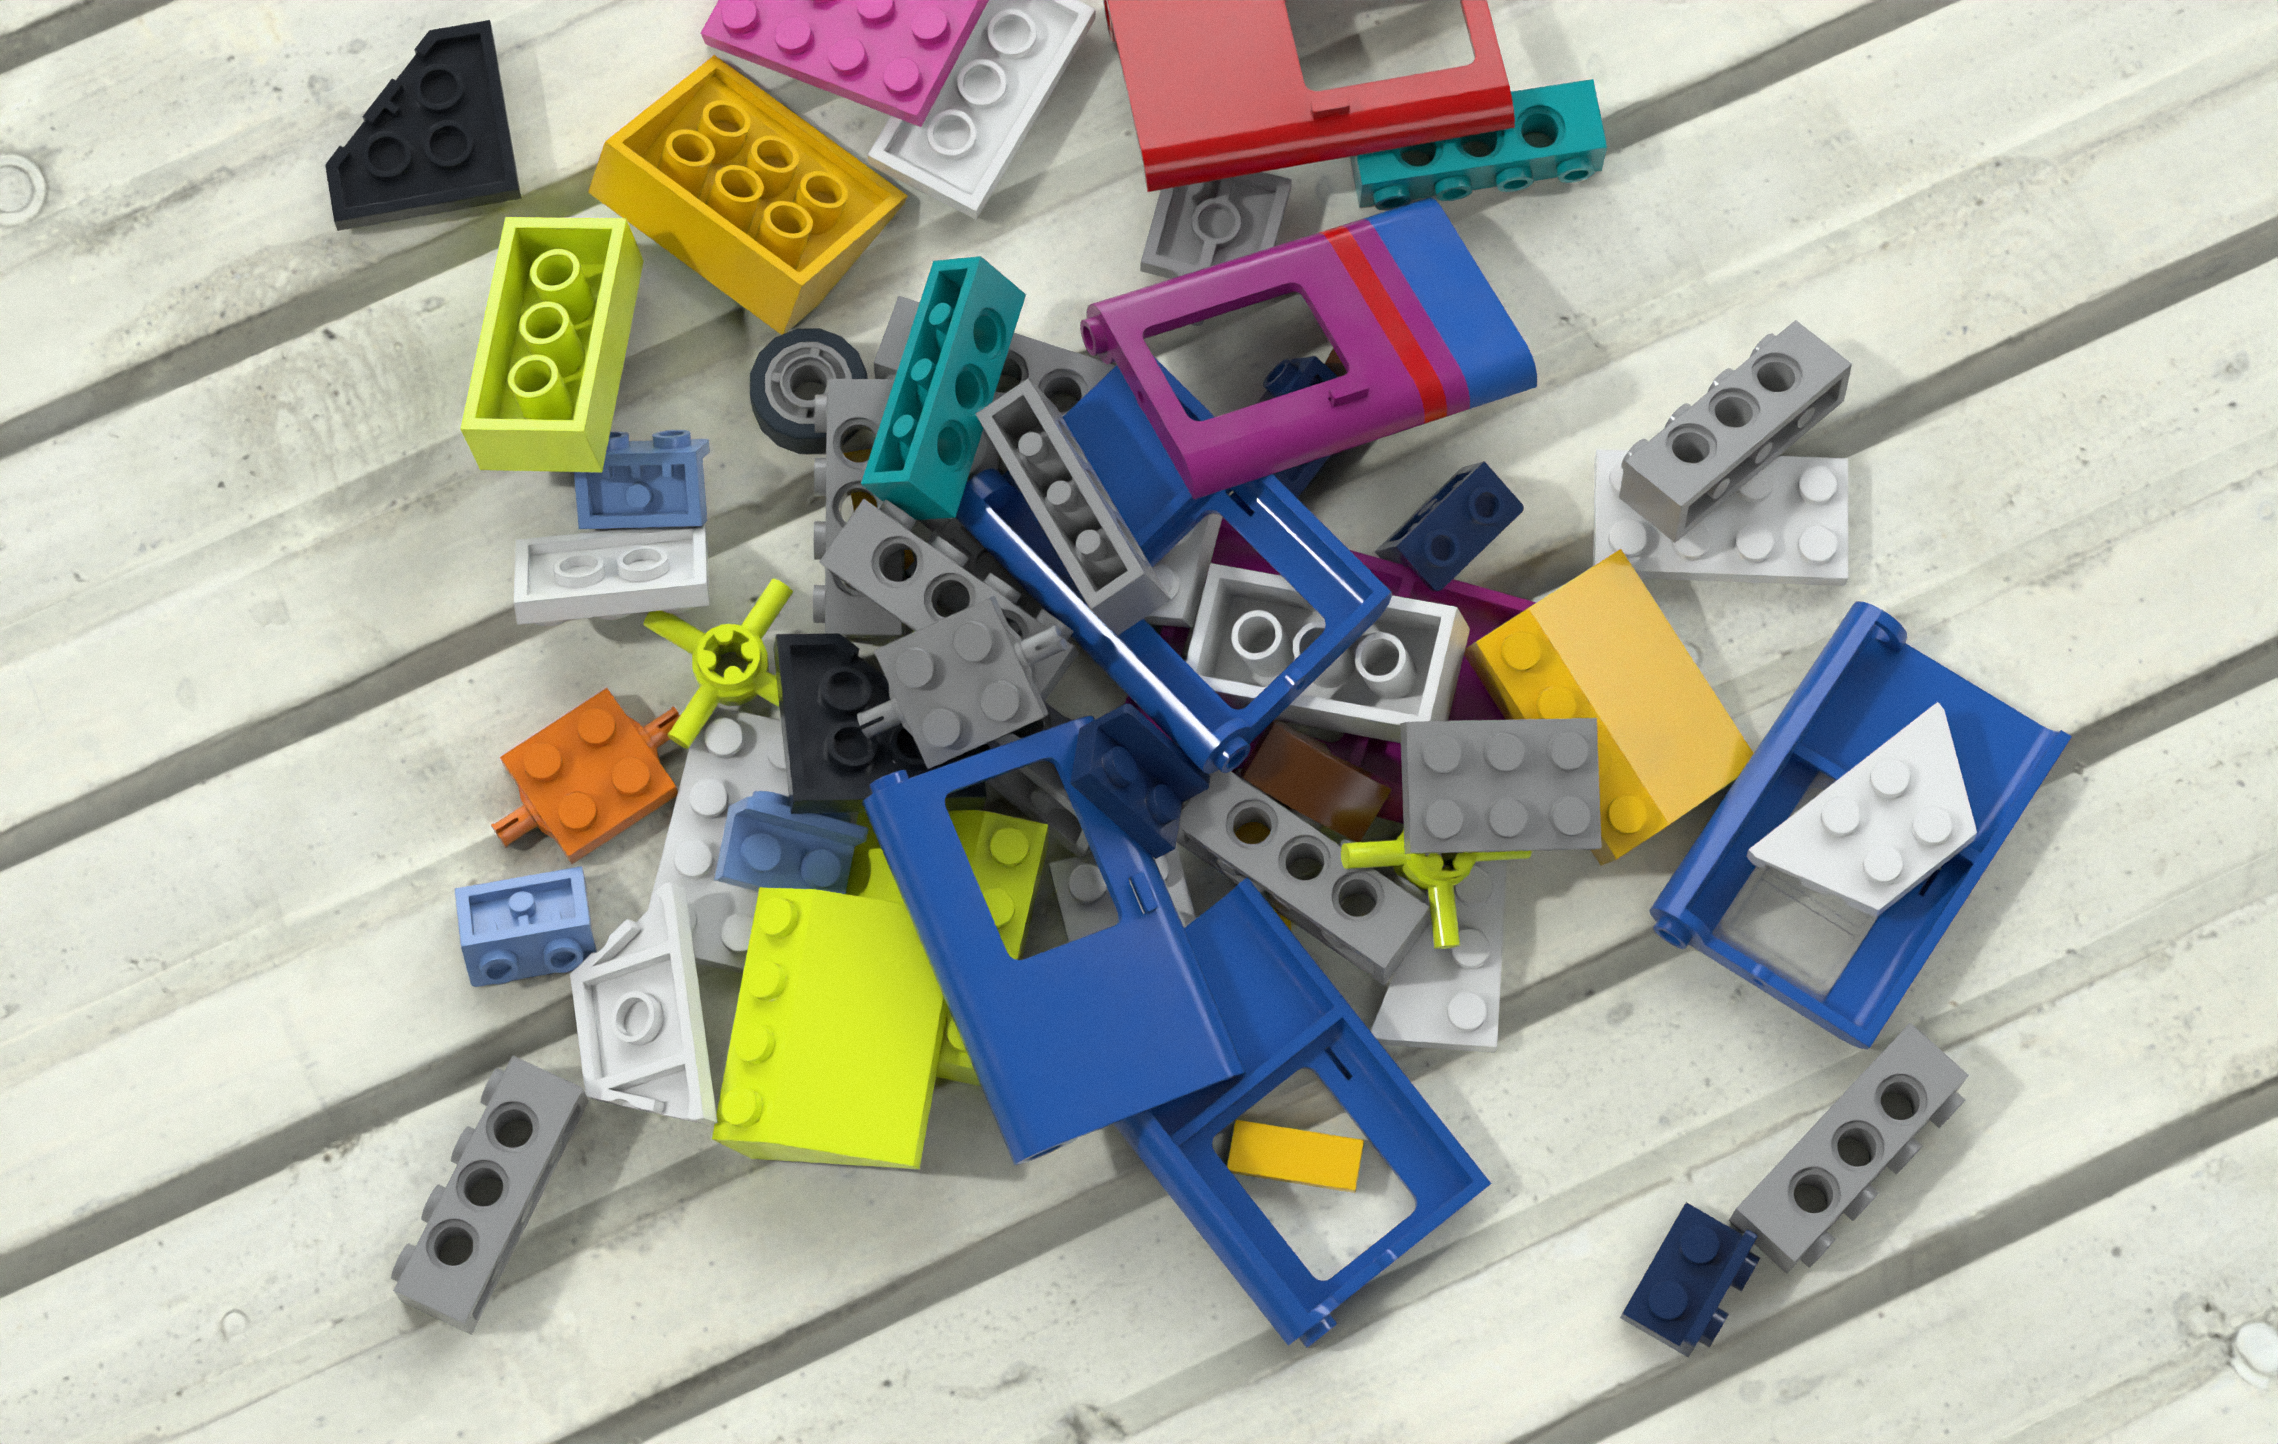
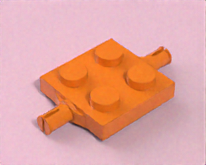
(588, 776)

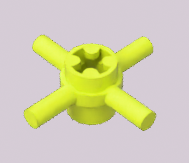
(706, 651)
(1426, 873)

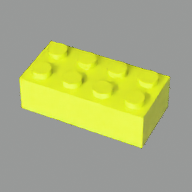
(552, 344)

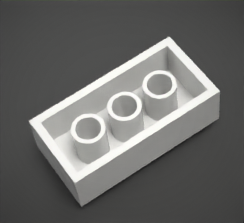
(1391, 675)

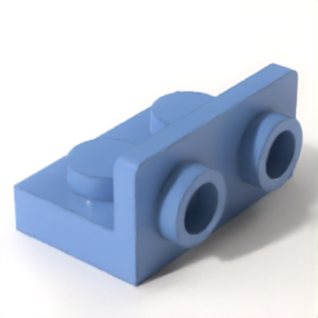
(645, 483)
(786, 850)
(525, 926)

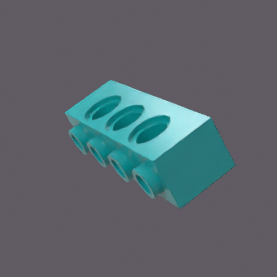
(1561, 111)
(940, 385)

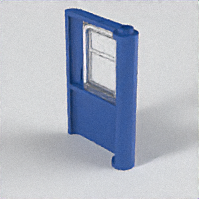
(1811, 946)

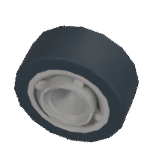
(784, 366)

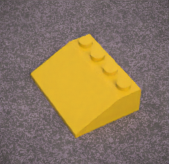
(744, 193)
(1614, 657)

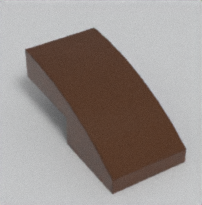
(1315, 781)

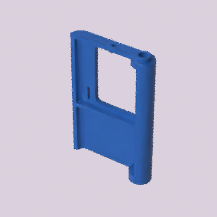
(1160, 514)
(1282, 1021)
(1077, 1028)

